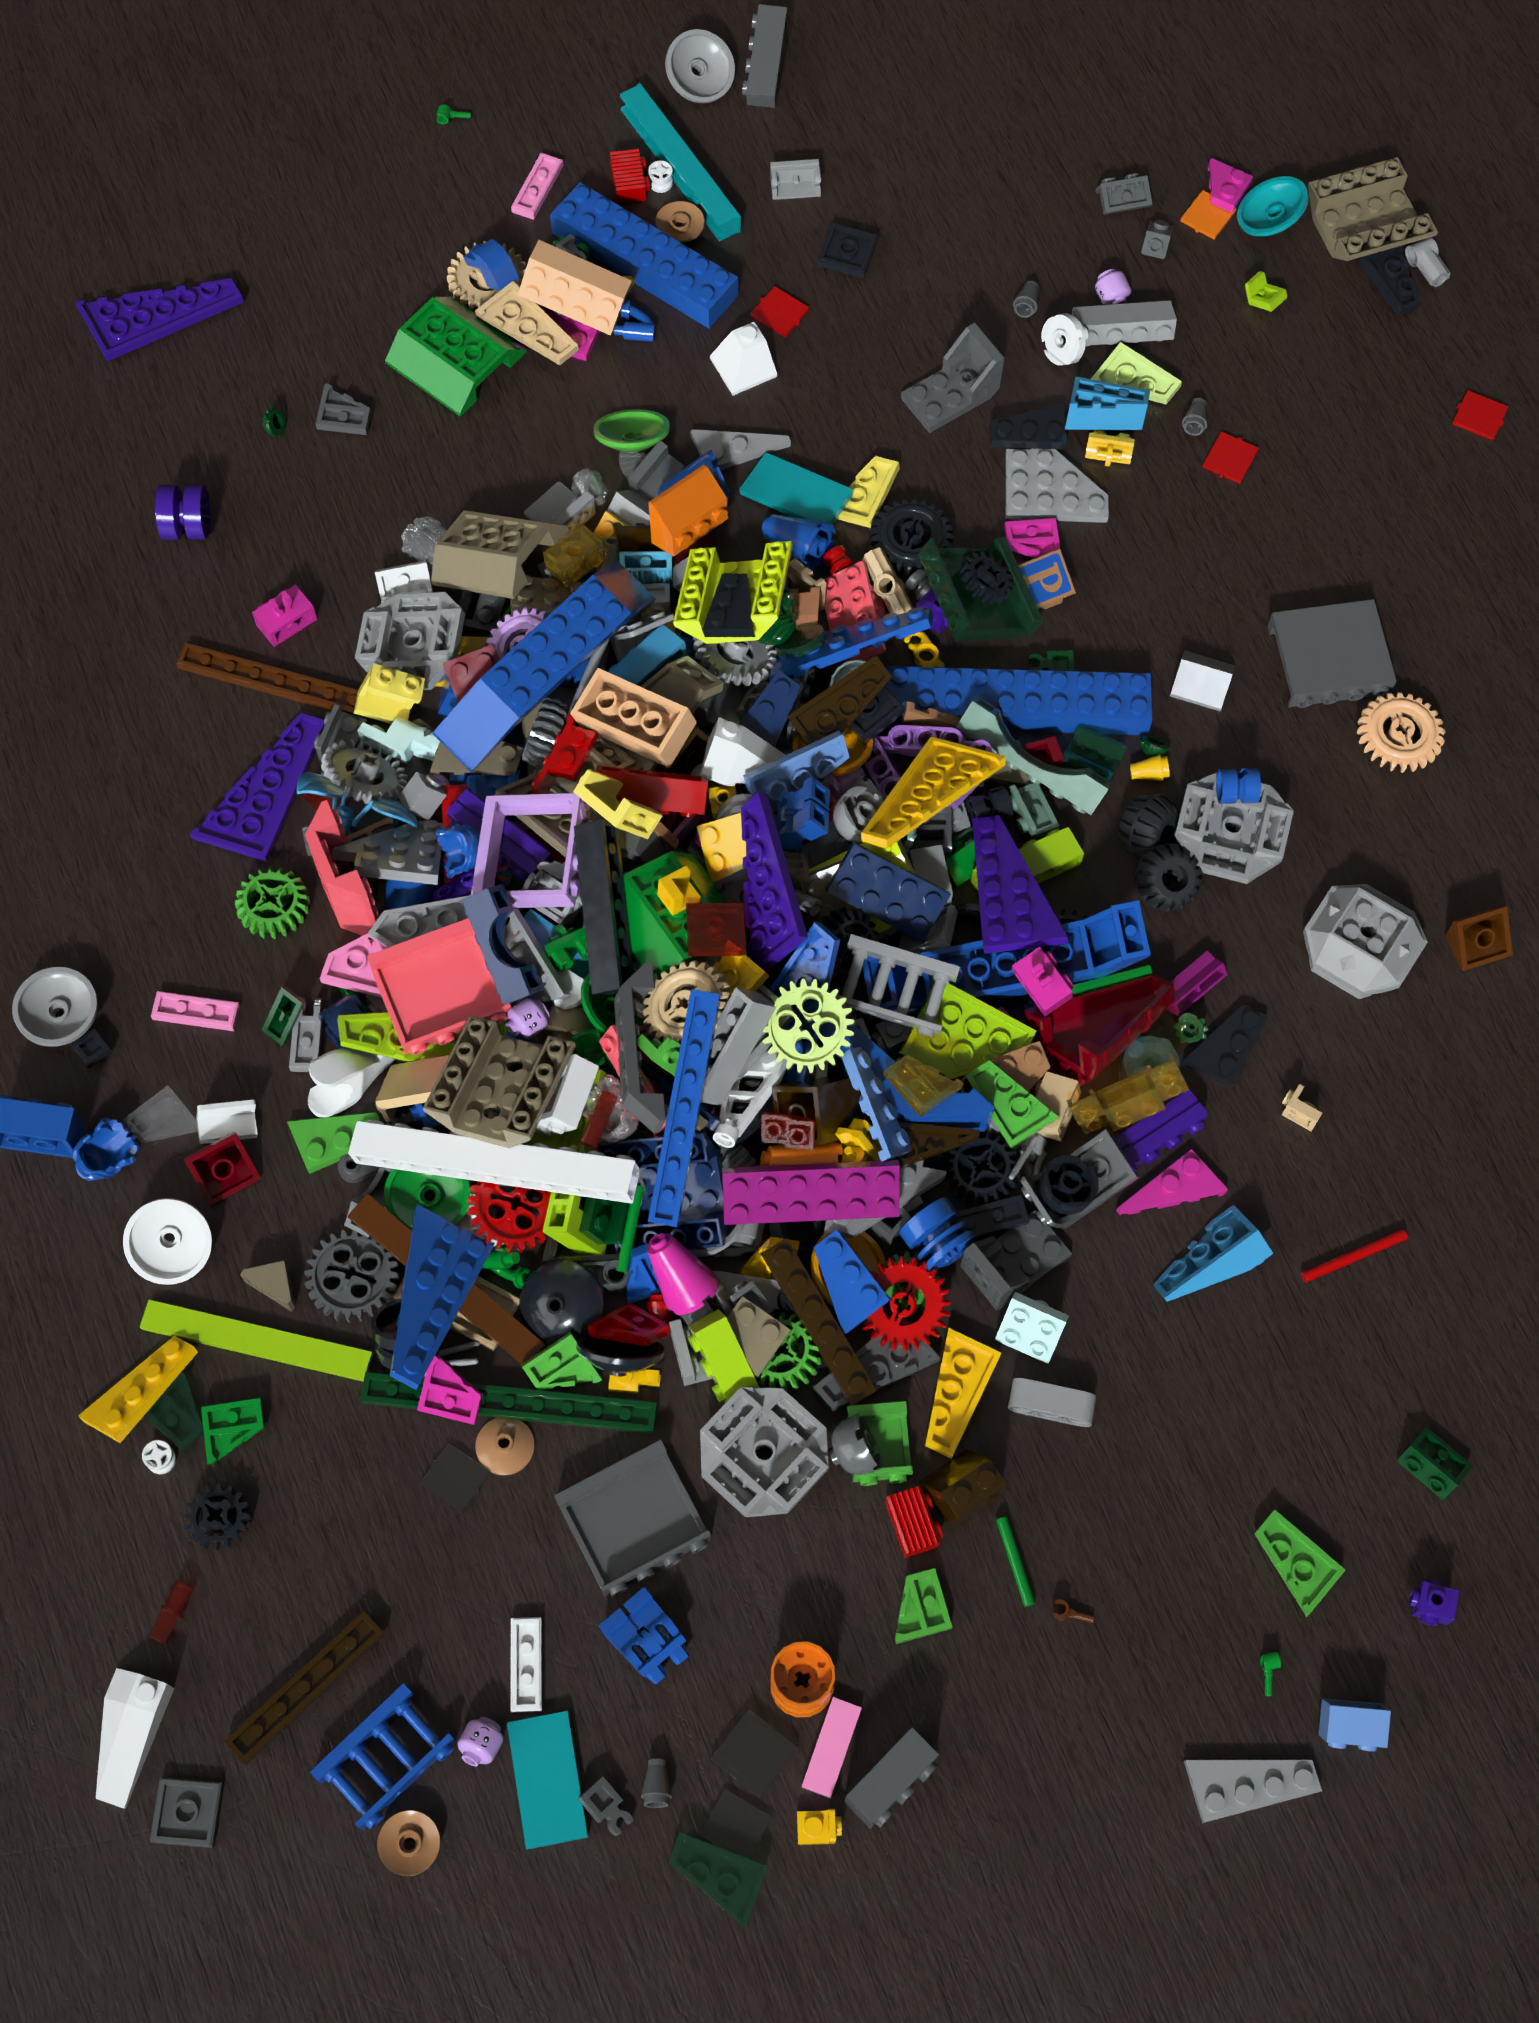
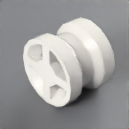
(660, 176)
(154, 1452)

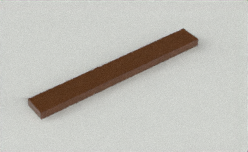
(267, 678)
(477, 1306)

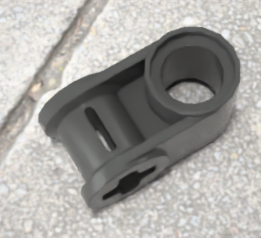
(603, 1272)

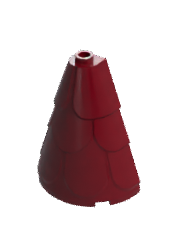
(1099, 1025)

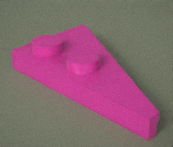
(1183, 1181)

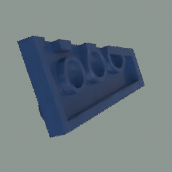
(772, 708)

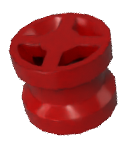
(837, 559)

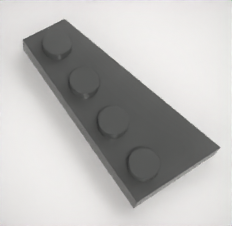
(881, 1366)

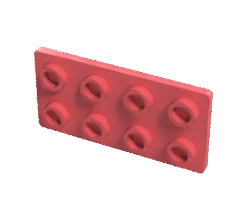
(851, 600)

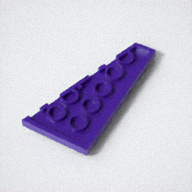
(150, 315)
(262, 798)
(769, 895)
(1010, 899)

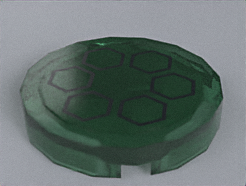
(802, 641)

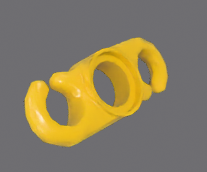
(924, 645)

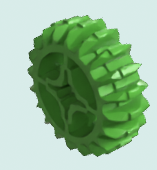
(259, 918)
(780, 1361)

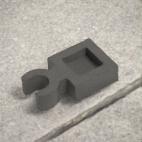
(602, 1803)

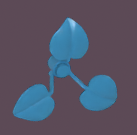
(321, 785)

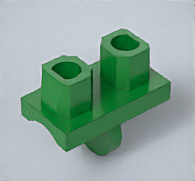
(564, 944)
(590, 1049)

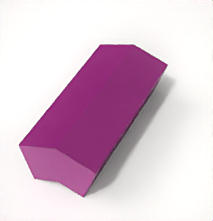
(1195, 982)

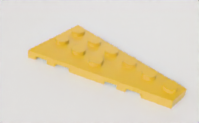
(931, 783)

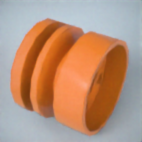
(805, 1662)

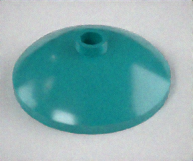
(1273, 206)

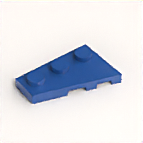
(849, 1282)

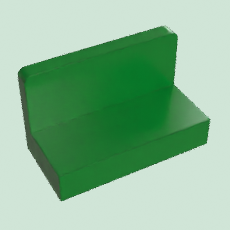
(962, 859)

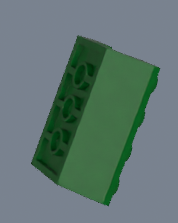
(450, 352)
(653, 929)

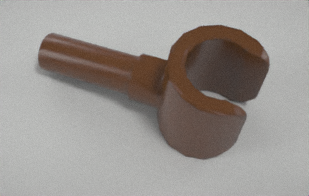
(1072, 1613)

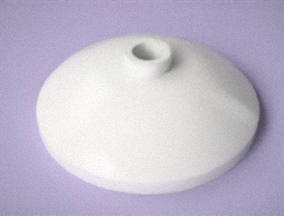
(162, 1259)

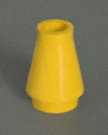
(1151, 769)

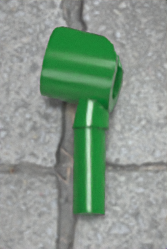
(444, 113)
(1269, 1662)

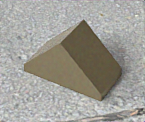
(272, 1281)

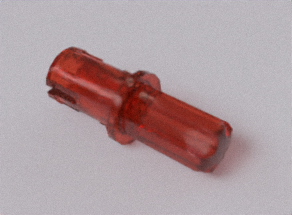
(599, 1119)
(171, 1612)

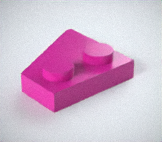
(1227, 185)
(1032, 537)
(449, 1394)

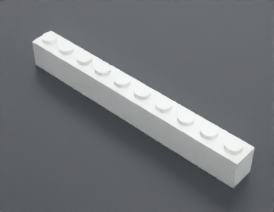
(475, 1160)

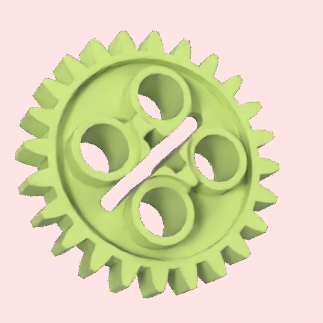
(829, 1011)

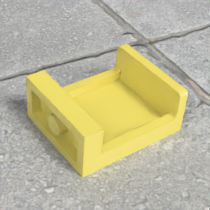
(388, 694)
(600, 793)

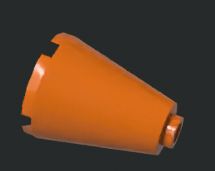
(780, 1155)

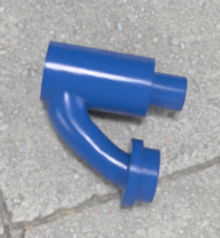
(635, 331)

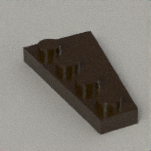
(840, 703)

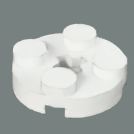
(1075, 336)

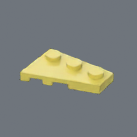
(869, 491)

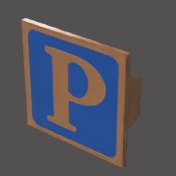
(1047, 579)

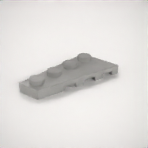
(1240, 1786)

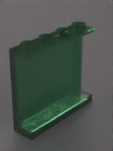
(968, 615)

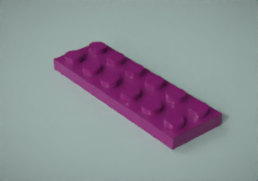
(811, 1192)

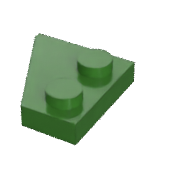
(560, 1366)
(922, 1607)

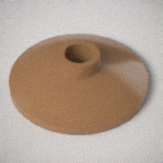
(680, 221)
(509, 1459)
(392, 1843)

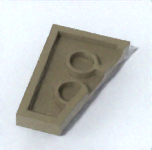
(501, 761)

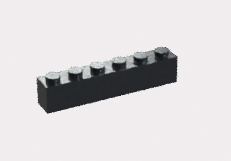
(604, 906)

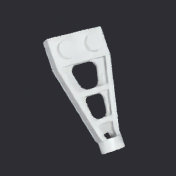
(732, 1124)

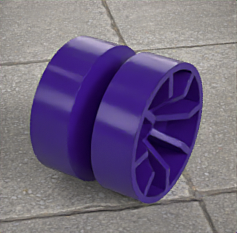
(183, 512)

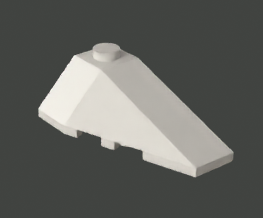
(735, 752)
(129, 1725)

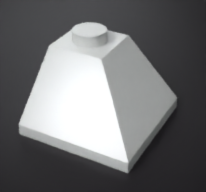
(744, 359)

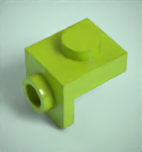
(1263, 294)

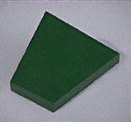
(283, 1015)

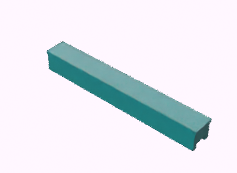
(687, 170)

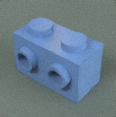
(1354, 1724)

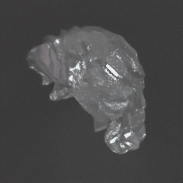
(421, 539)
(621, 1121)

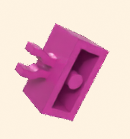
(284, 615)
(1043, 981)

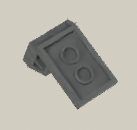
(967, 379)
(1013, 1260)

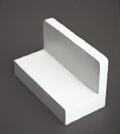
(221, 1119)

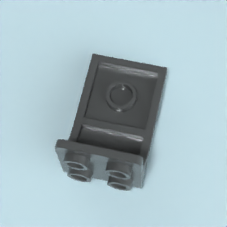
(1110, 1166)

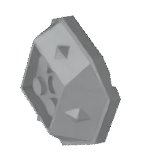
(412, 635)
(1237, 856)
(1348, 957)
(763, 1420)

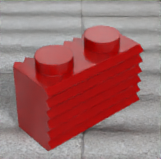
(628, 176)
(913, 1521)

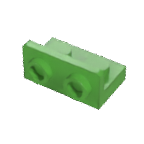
(663, 1054)

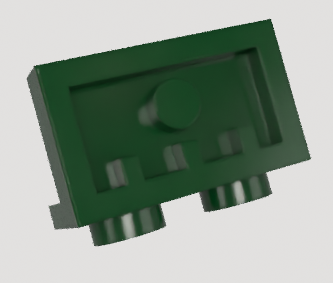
(604, 1220)
(1434, 1463)

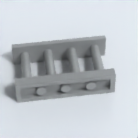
(915, 966)

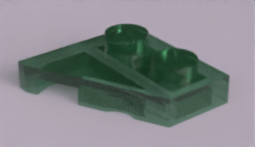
(177, 1414)

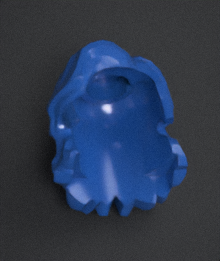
(461, 847)
(105, 1150)

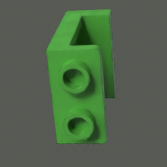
(890, 1431)

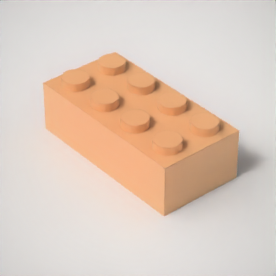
(574, 287)
(633, 717)

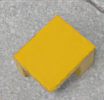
(677, 890)

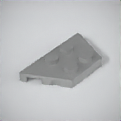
(527, 949)

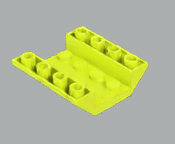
(701, 580)

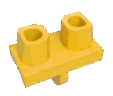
(1109, 448)
(858, 1143)

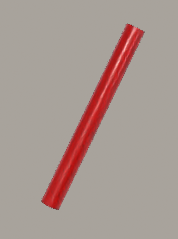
(1354, 1255)

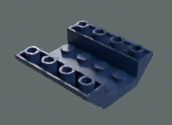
(702, 1208)

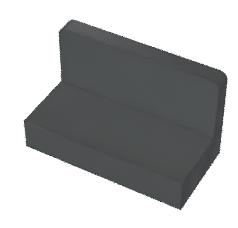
(654, 471)

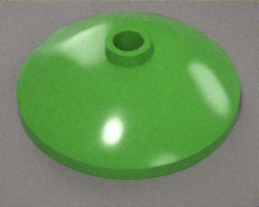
(631, 430)

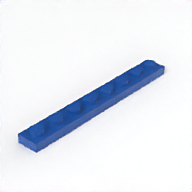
(684, 1108)

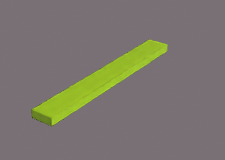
(256, 1340)

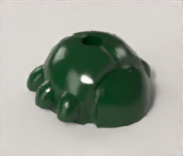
(274, 422)
(1154, 746)
(1186, 1032)

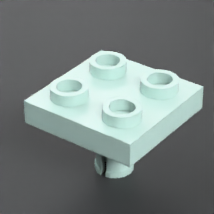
(1031, 1327)

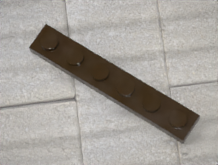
(818, 1322)
(304, 1688)

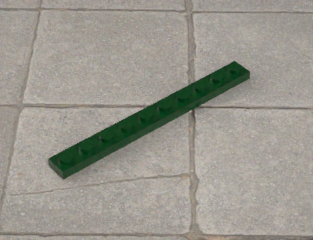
(527, 1405)

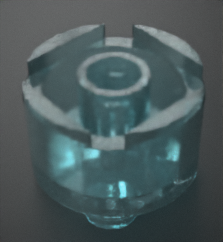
(1144, 1052)

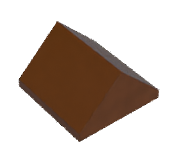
(1480, 938)

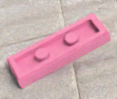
(537, 186)
(195, 1011)
(831, 1747)

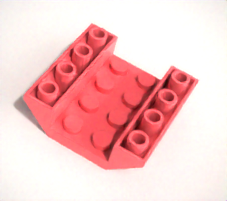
(347, 893)

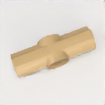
(881, 574)

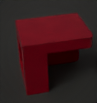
(1046, 751)

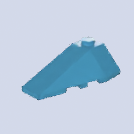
(1225, 1251)

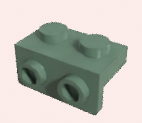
(1032, 811)

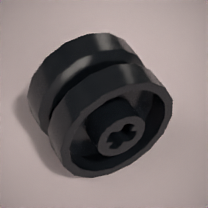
(385, 1331)

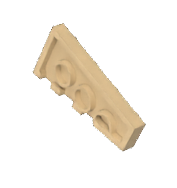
(527, 324)

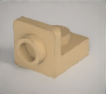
(1300, 1112)

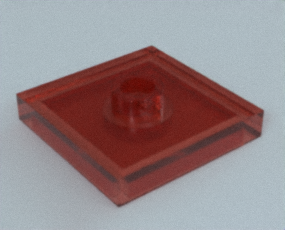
(715, 929)

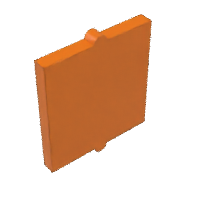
(1206, 216)

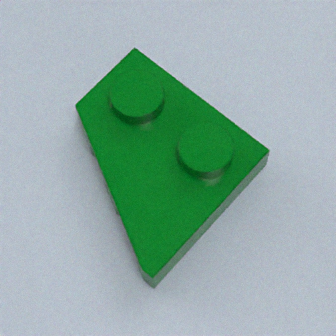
(230, 1426)

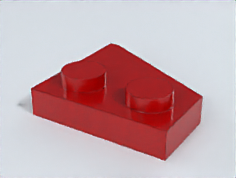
(630, 1326)

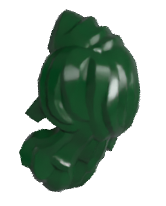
(785, 624)

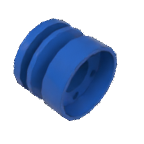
(933, 1229)

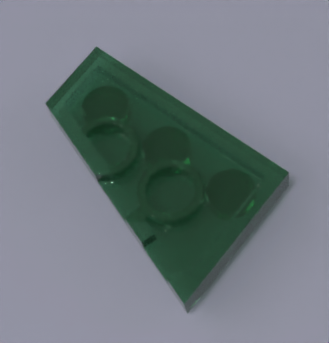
(720, 1873)

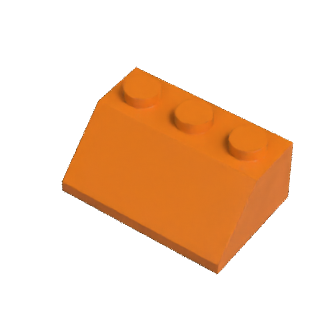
(687, 511)

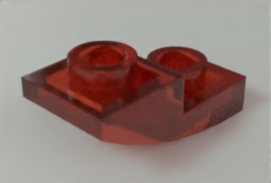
(789, 1130)

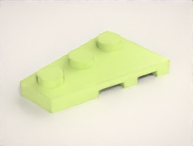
(1133, 370)

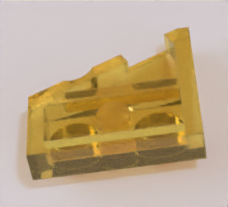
(920, 1084)

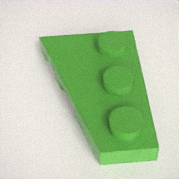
(1299, 1561)

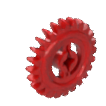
(934, 1310)

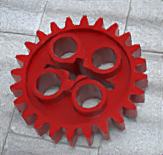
(505, 1229)

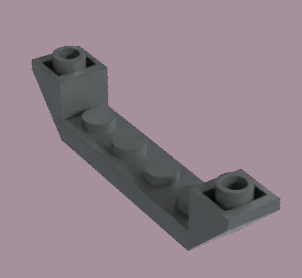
(644, 1106)

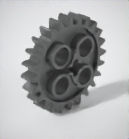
(342, 1298)

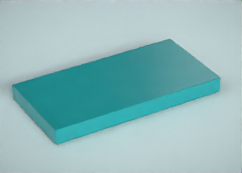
(795, 490)
(547, 1780)

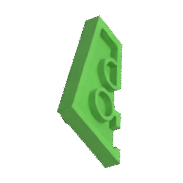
(1016, 1110)
(325, 1139)

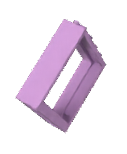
(490, 840)

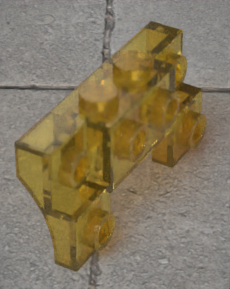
(1129, 1098)

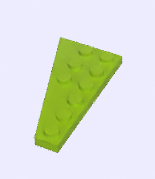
(377, 1035)

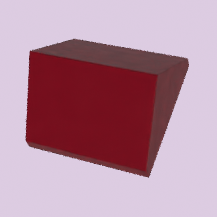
(222, 1168)

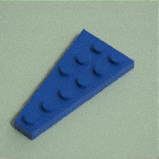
(846, 641)
(436, 1283)

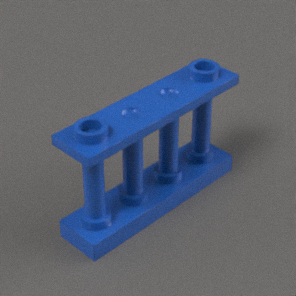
(353, 1748)

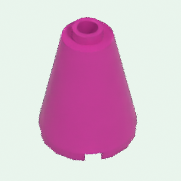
(680, 1275)

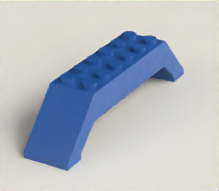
(541, 663)
(1094, 951)
(957, 1111)

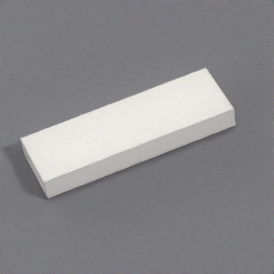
(526, 1664)

